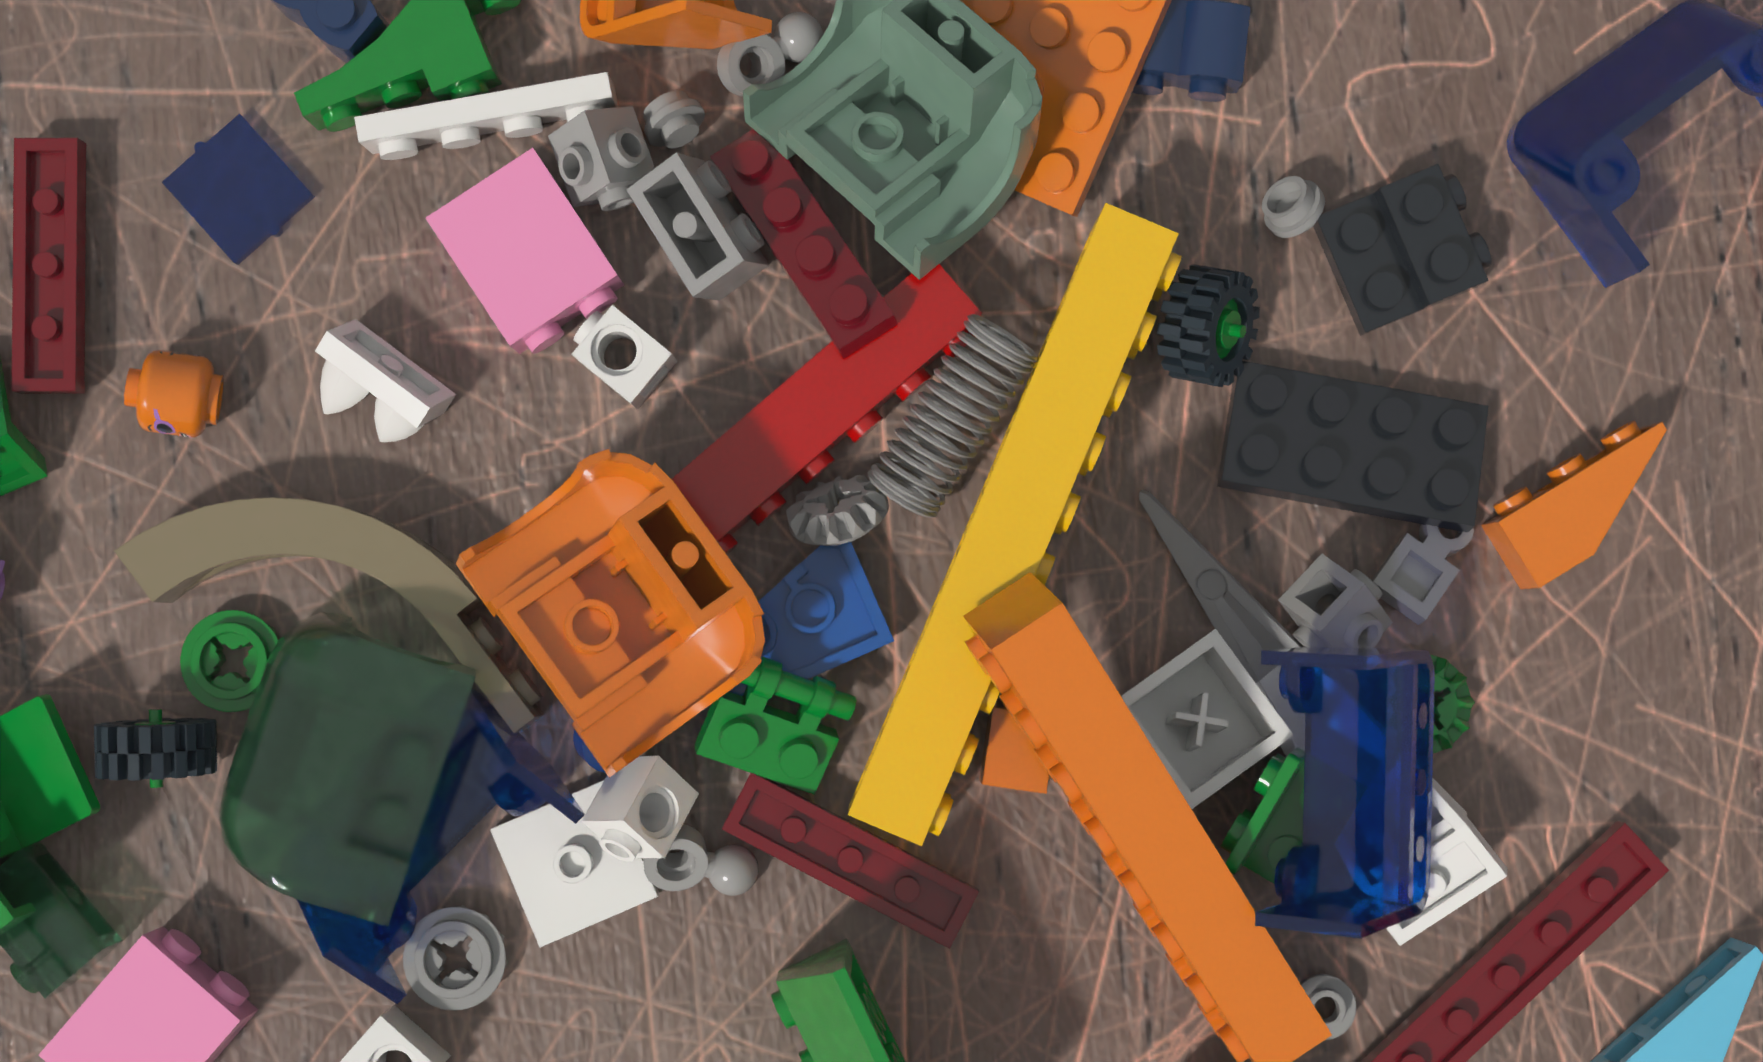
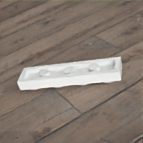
(464, 119)

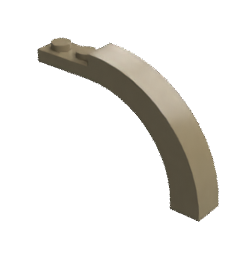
(225, 535)

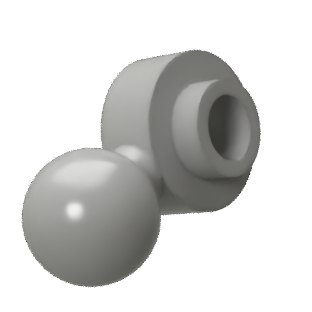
(792, 40)
(729, 869)

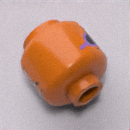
(175, 393)

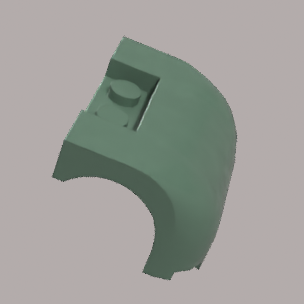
(909, 119)

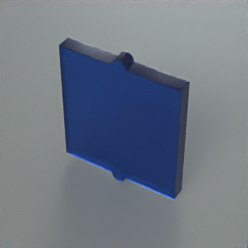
(238, 189)

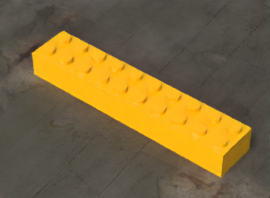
(1015, 517)

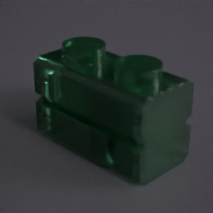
(63, 933)

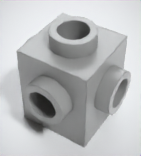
(601, 156)
(1335, 607)

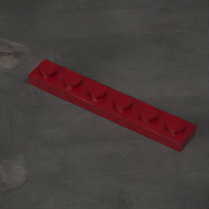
(1527, 952)

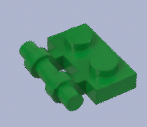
(770, 740)

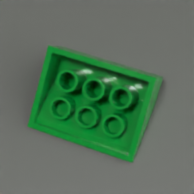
(834, 1009)

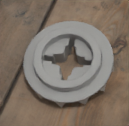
(856, 509)
(425, 960)

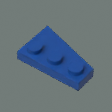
(821, 614)

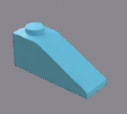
(1697, 1015)

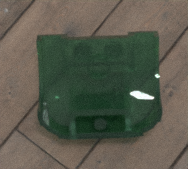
(339, 765)

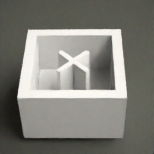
(1206, 718)

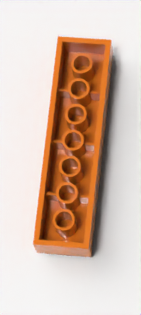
(1141, 823)

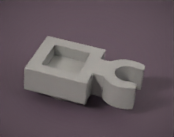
(1417, 571)

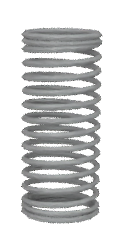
(911, 491)

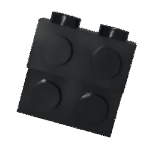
(1403, 248)

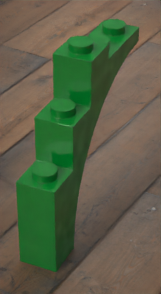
(423, 47)

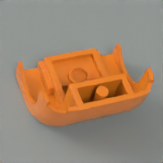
(621, 604)

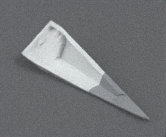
(1460, 856)

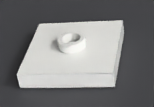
(565, 873)

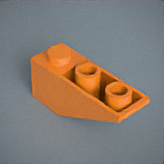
(1569, 517)

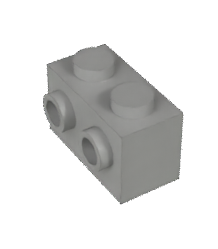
(698, 226)

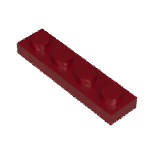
(805, 243)
(49, 266)
(851, 859)

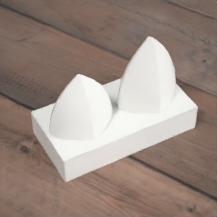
(366, 363)

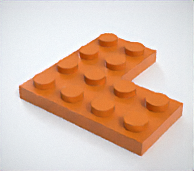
(1086, 70)

